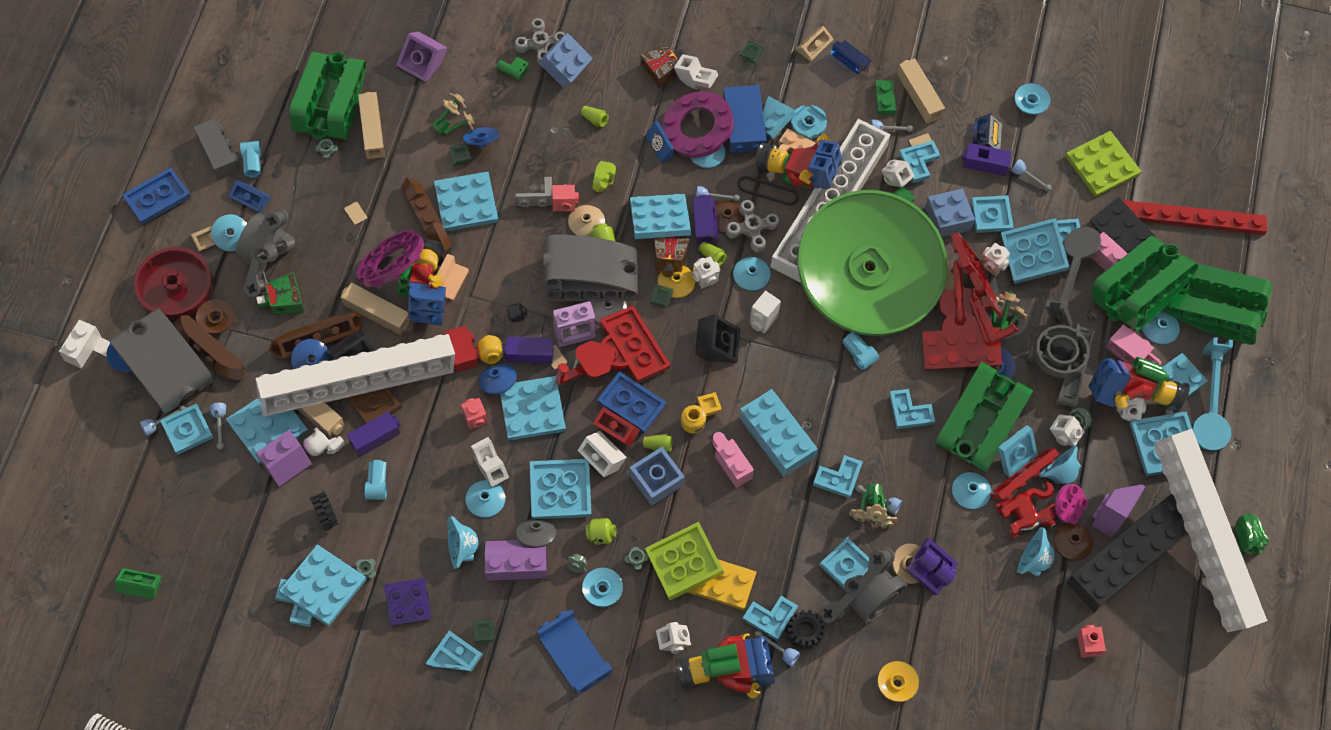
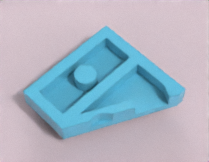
(776, 116)

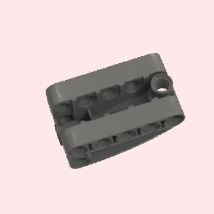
(589, 269)
(162, 361)

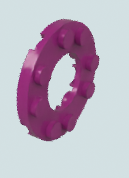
(714, 139)
(367, 269)

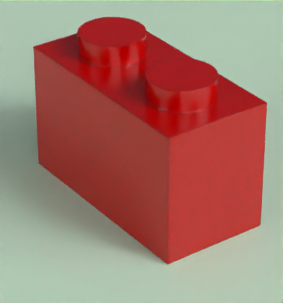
(465, 353)
(616, 426)

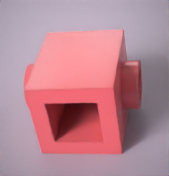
(564, 197)
(474, 413)
(1091, 641)

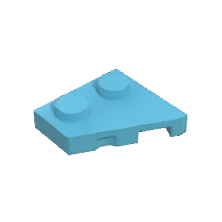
(454, 654)

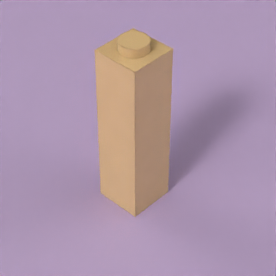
(920, 90)
(371, 125)
(375, 309)
(323, 418)

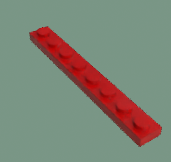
(1199, 217)

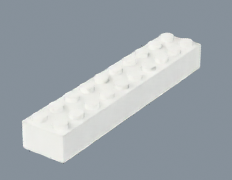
(859, 157)
(355, 375)
(1209, 531)

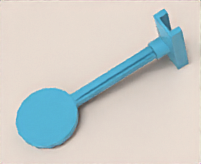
(1212, 429)

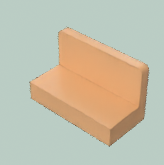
(452, 276)

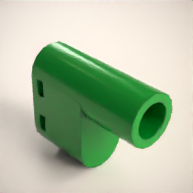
(514, 70)

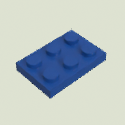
(156, 196)
(632, 402)

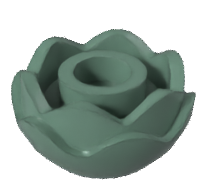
(1085, 416)

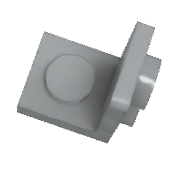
(532, 199)

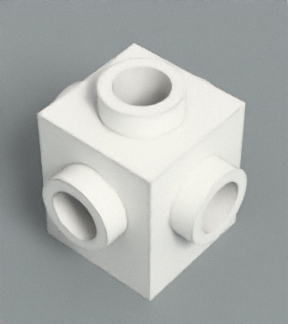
(897, 173)
(995, 259)
(706, 272)
(1133, 410)
(1067, 430)
(673, 637)

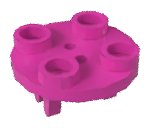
(1070, 503)

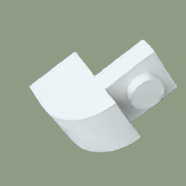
(692, 74)
(489, 462)

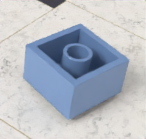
(565, 60)
(950, 212)
(656, 476)

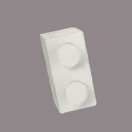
(764, 312)
(80, 344)
(602, 453)

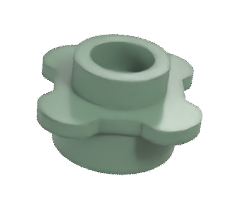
(326, 143)
(636, 552)
(577, 563)
(361, 564)

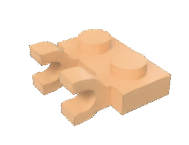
(792, 140)

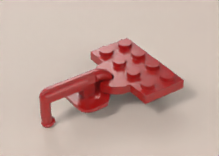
(973, 268)
(961, 338)
(624, 347)

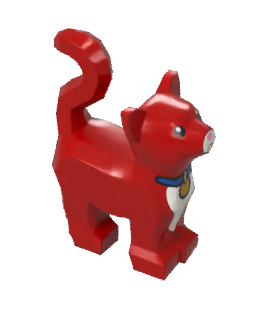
(1025, 512)

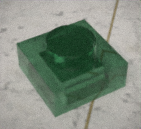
(752, 51)
(460, 154)
(661, 296)
(484, 631)

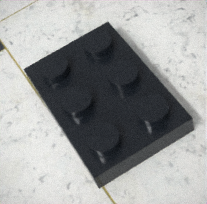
(1121, 225)

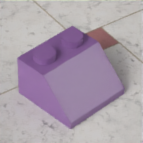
(421, 55)
(283, 458)

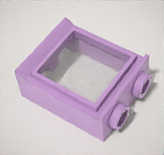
(574, 324)

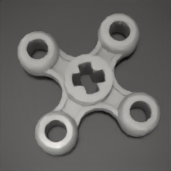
(540, 40)
(757, 241)

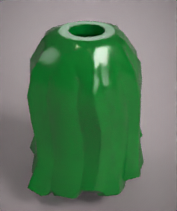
(1251, 534)

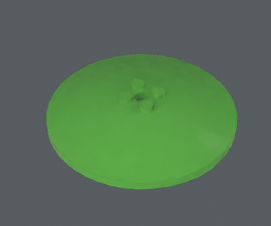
(879, 231)

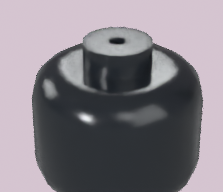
(516, 312)

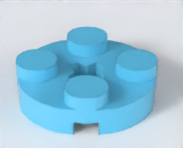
(812, 113)

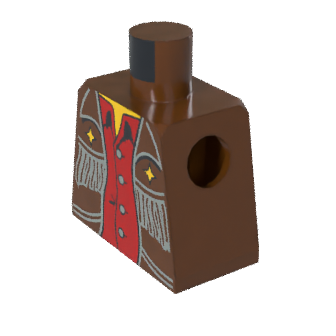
(660, 64)
(670, 254)

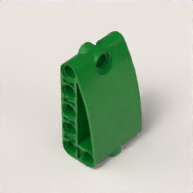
(327, 96)
(1143, 282)
(1223, 303)
(984, 416)

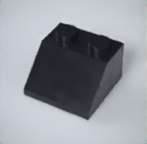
(717, 339)
(350, 346)

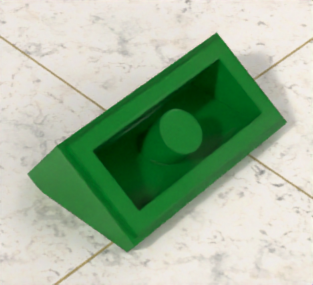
(137, 583)

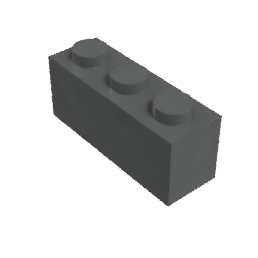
(216, 148)

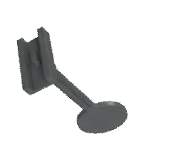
(1079, 245)

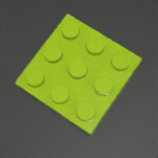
(1103, 164)
(684, 560)

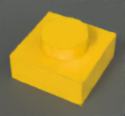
(709, 404)

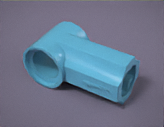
(251, 158)
(863, 355)
(376, 486)

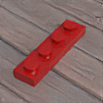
(1028, 471)

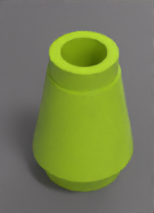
(595, 116)
(716, 253)
(658, 441)

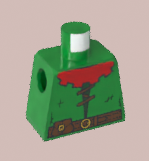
(282, 296)

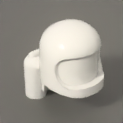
(318, 443)

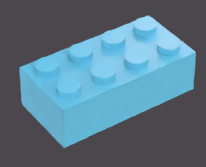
(778, 433)

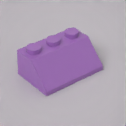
(1115, 509)
(514, 561)

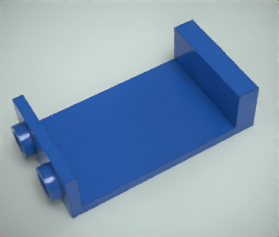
(748, 118)
(573, 652)

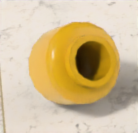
(490, 349)
(693, 419)

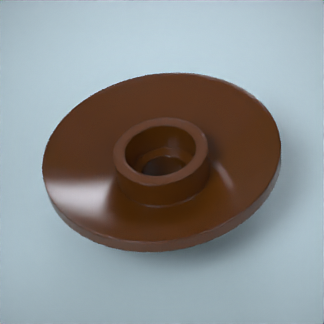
(722, 219)
(215, 309)
(1067, 547)

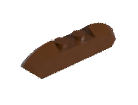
(424, 212)
(323, 331)
(216, 354)

